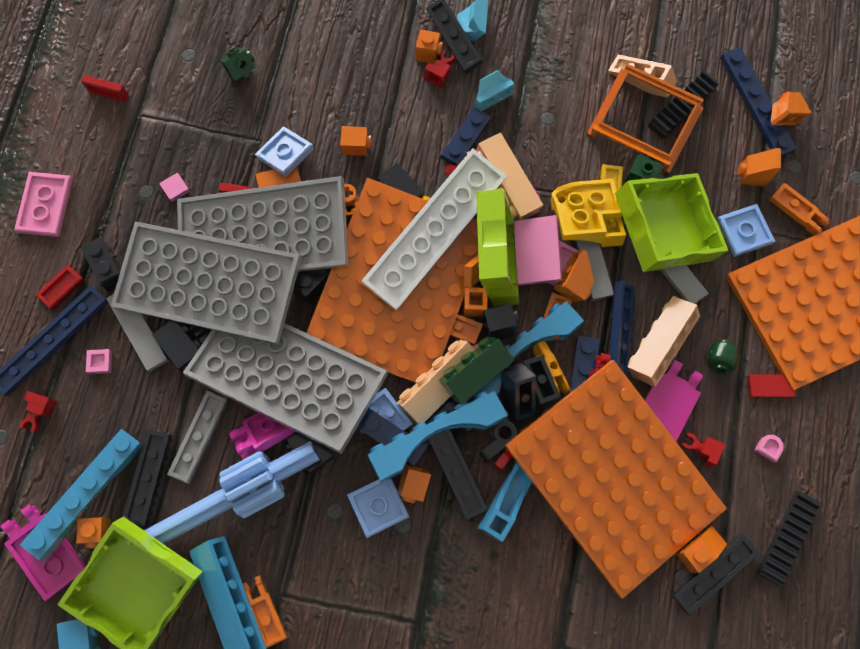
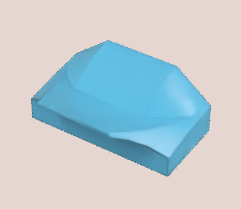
(474, 19)
(493, 90)

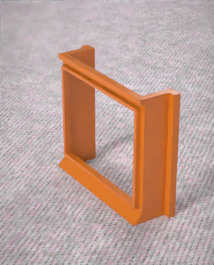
(626, 140)

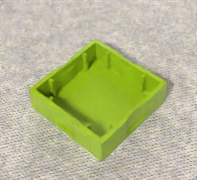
(670, 222)
(497, 247)
(130, 587)

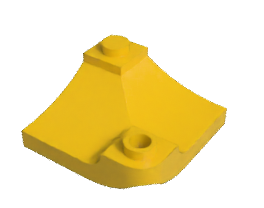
(589, 212)

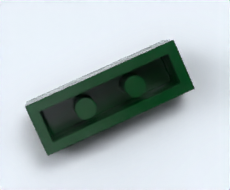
(476, 369)

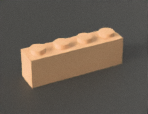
(518, 189)
(663, 341)
(428, 392)

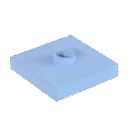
(284, 151)
(745, 230)
(378, 506)

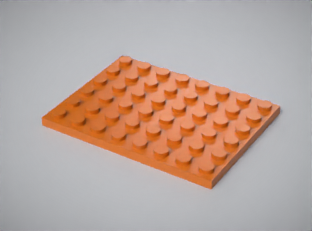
(806, 303)
(366, 326)
(616, 478)

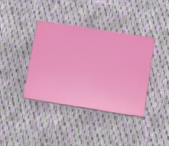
(43, 204)
(537, 250)

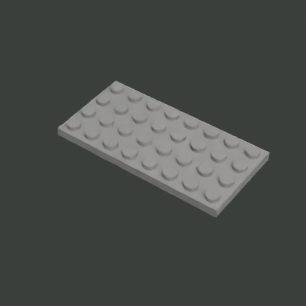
(288, 217)
(207, 282)
(291, 382)

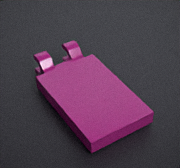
(674, 398)
(258, 434)
(47, 576)

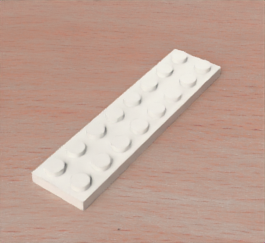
(432, 230)

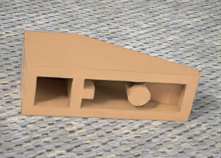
(659, 70)

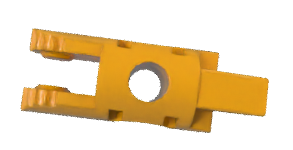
(560, 381)

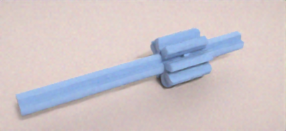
(245, 487)

